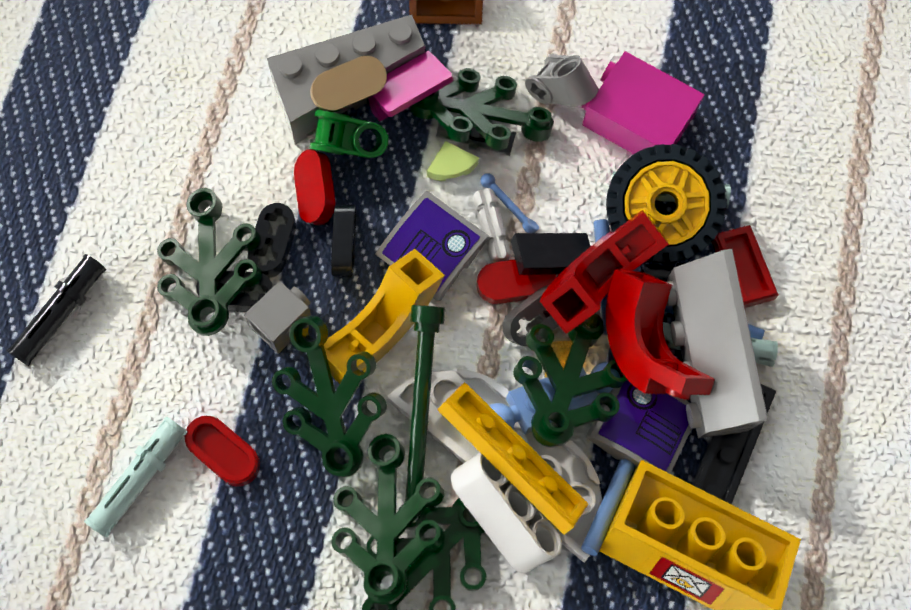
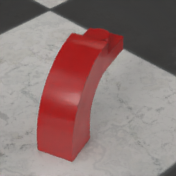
(586, 281)
(638, 341)

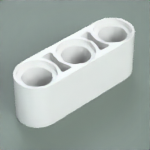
(506, 515)

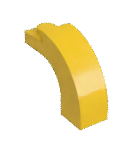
(387, 315)

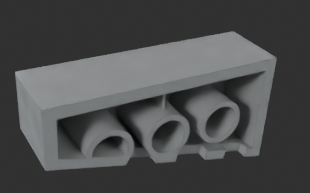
(295, 70)

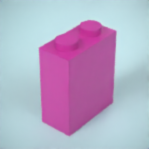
(640, 105)

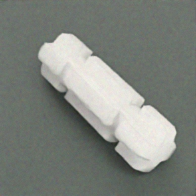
(492, 225)

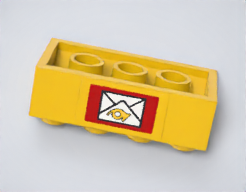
(700, 544)

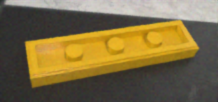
(514, 458)

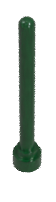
(426, 322)

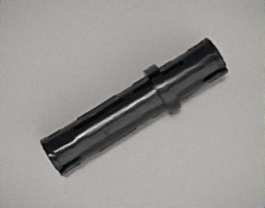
(57, 309)

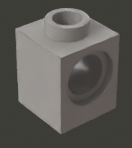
(276, 313)

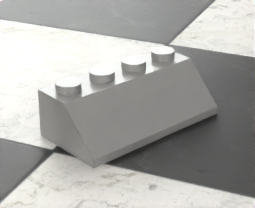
(716, 341)

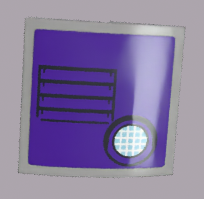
(438, 235)
(644, 428)

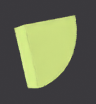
(451, 163)

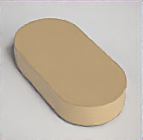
(348, 83)

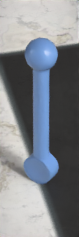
(488, 181)

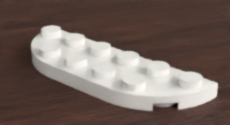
(566, 460)

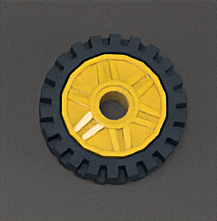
(688, 180)

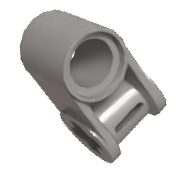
(562, 82)

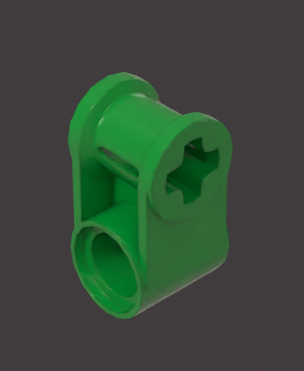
(345, 135)

